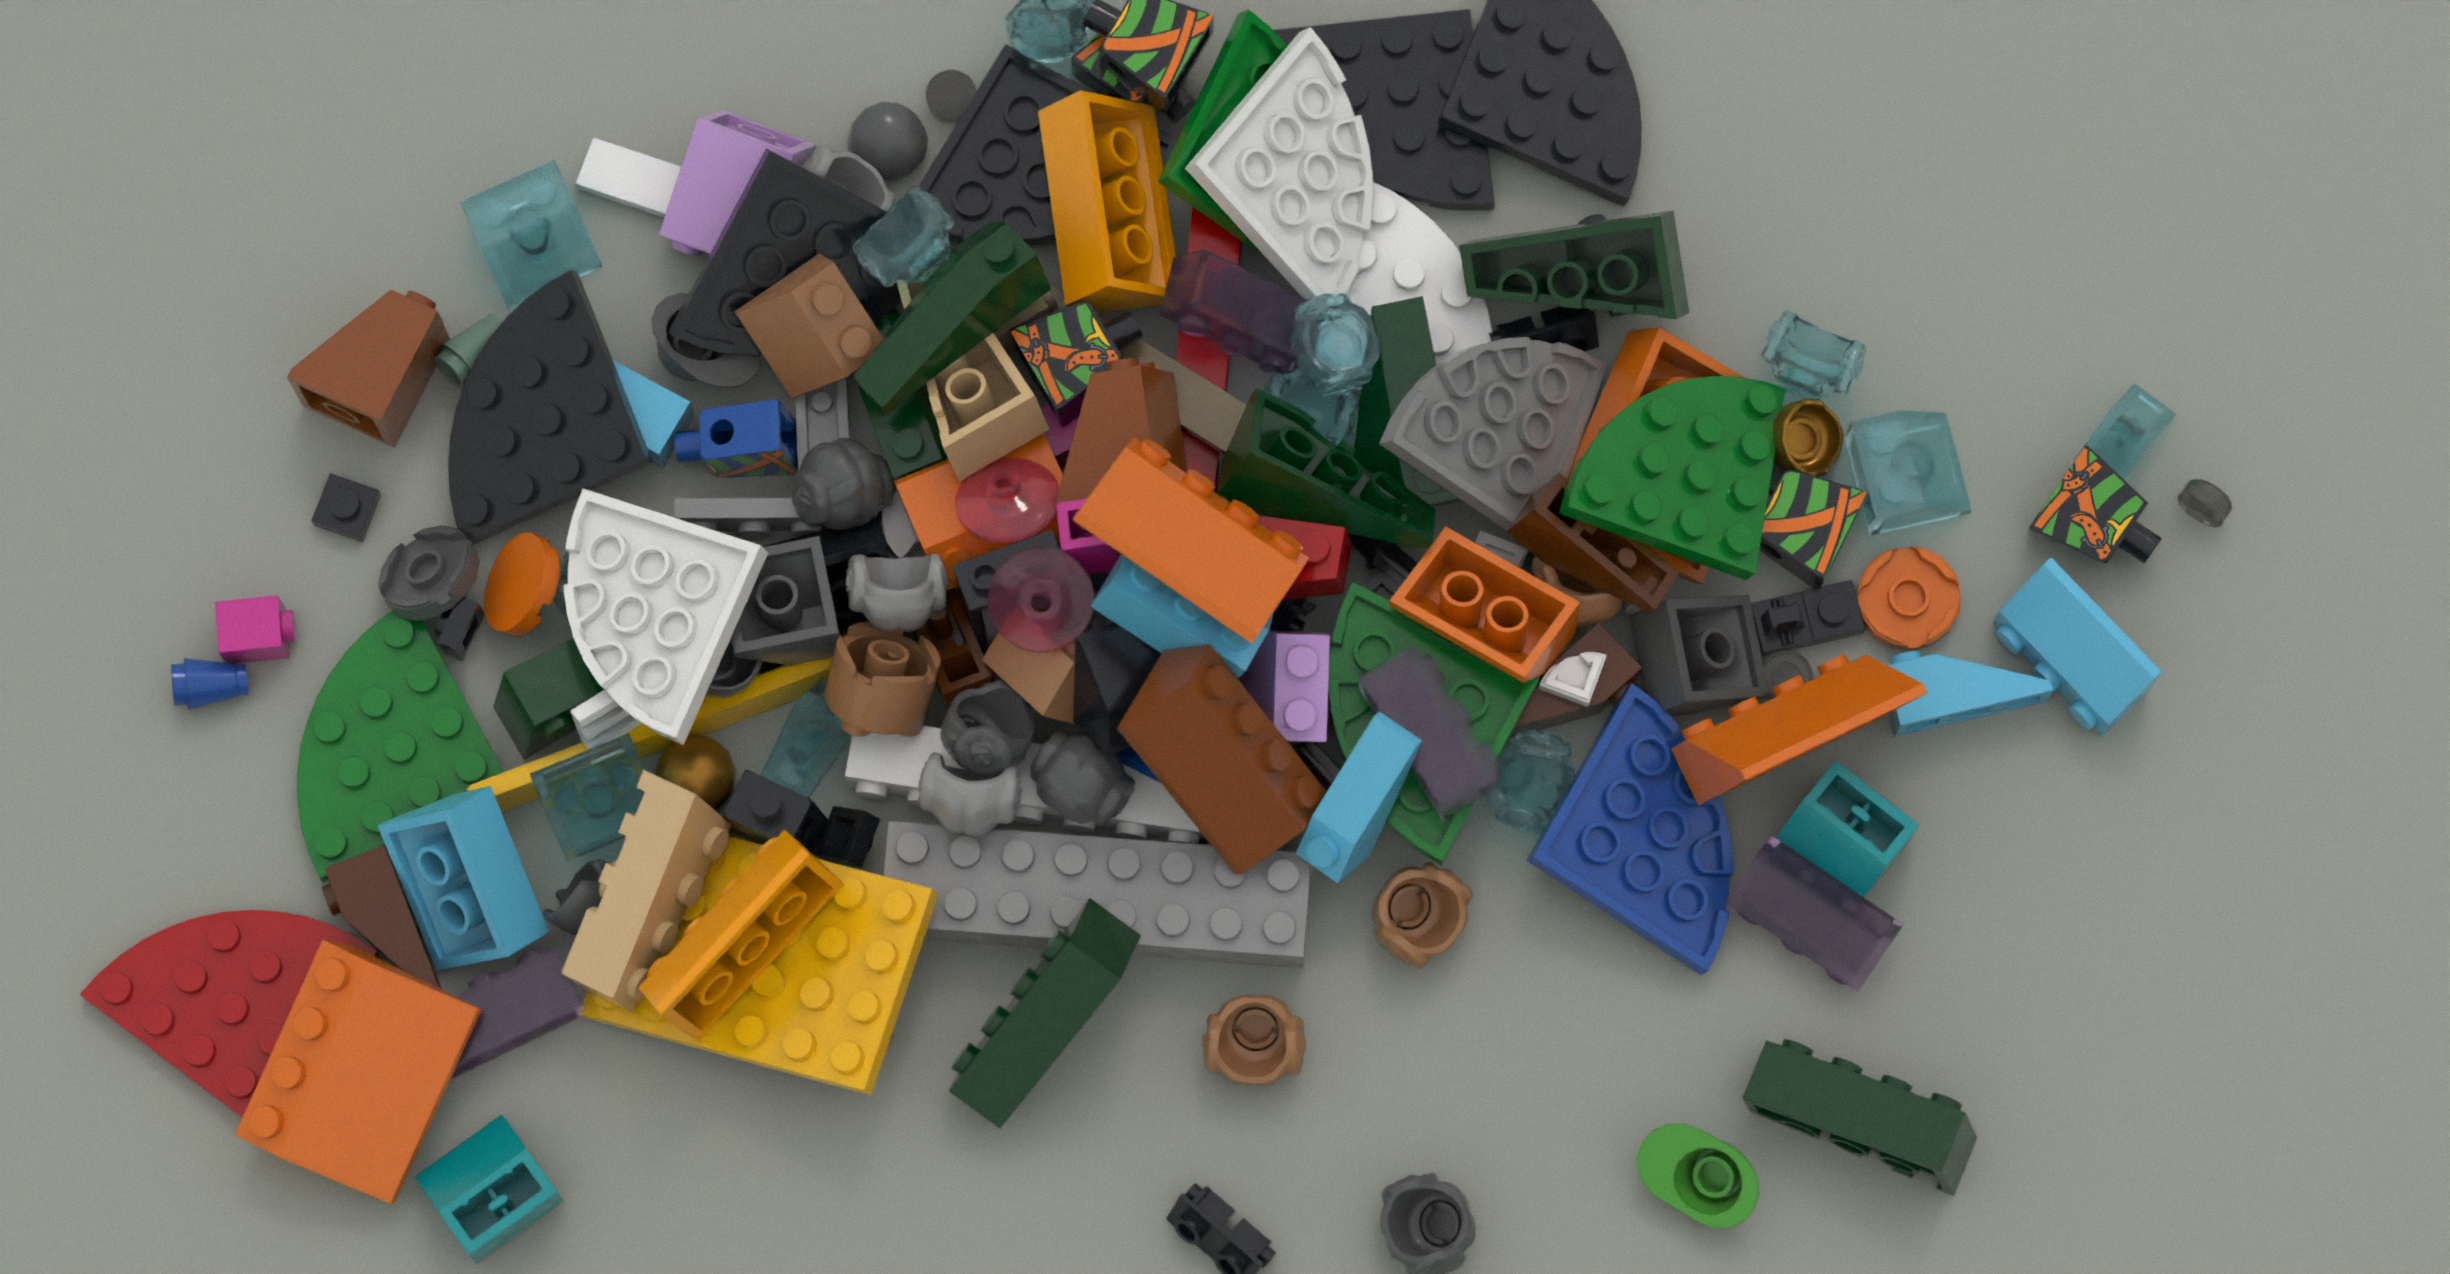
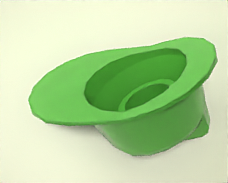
(1698, 1175)

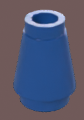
(207, 682)

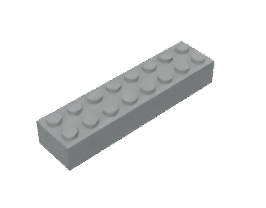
(1175, 895)

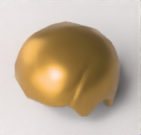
(1807, 437)
(699, 767)

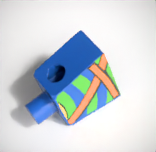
(742, 440)

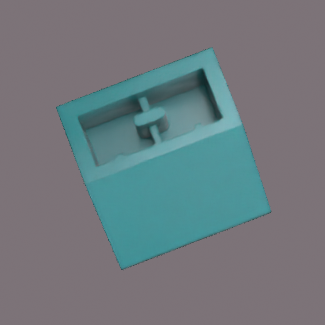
(1848, 829)
(488, 1189)

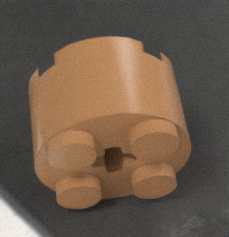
(881, 681)

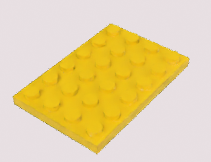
(826, 997)

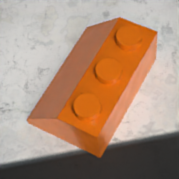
(931, 508)
(1488, 606)

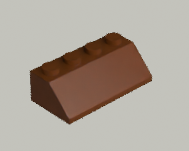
(1220, 756)

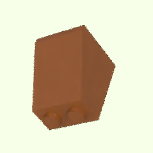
(374, 366)
(1120, 405)

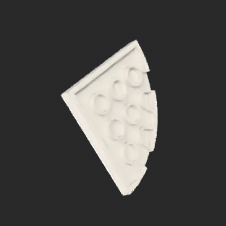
(1295, 170)
(1413, 258)
(654, 606)

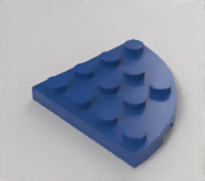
(1639, 840)

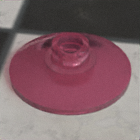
(1007, 500)
(1047, 574)

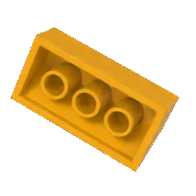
(1107, 201)
(739, 935)

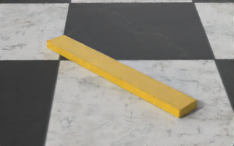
(763, 694)

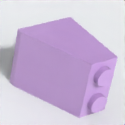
(715, 173)
(1291, 682)

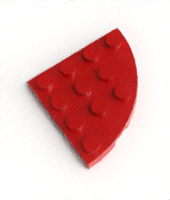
(215, 993)

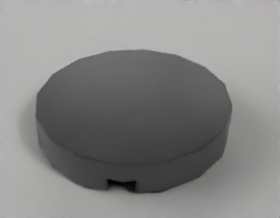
(429, 573)

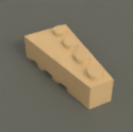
(980, 404)
(646, 891)

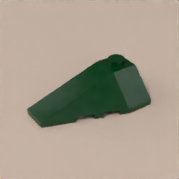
(1403, 360)

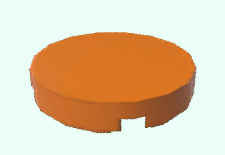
(520, 583)
(1908, 598)

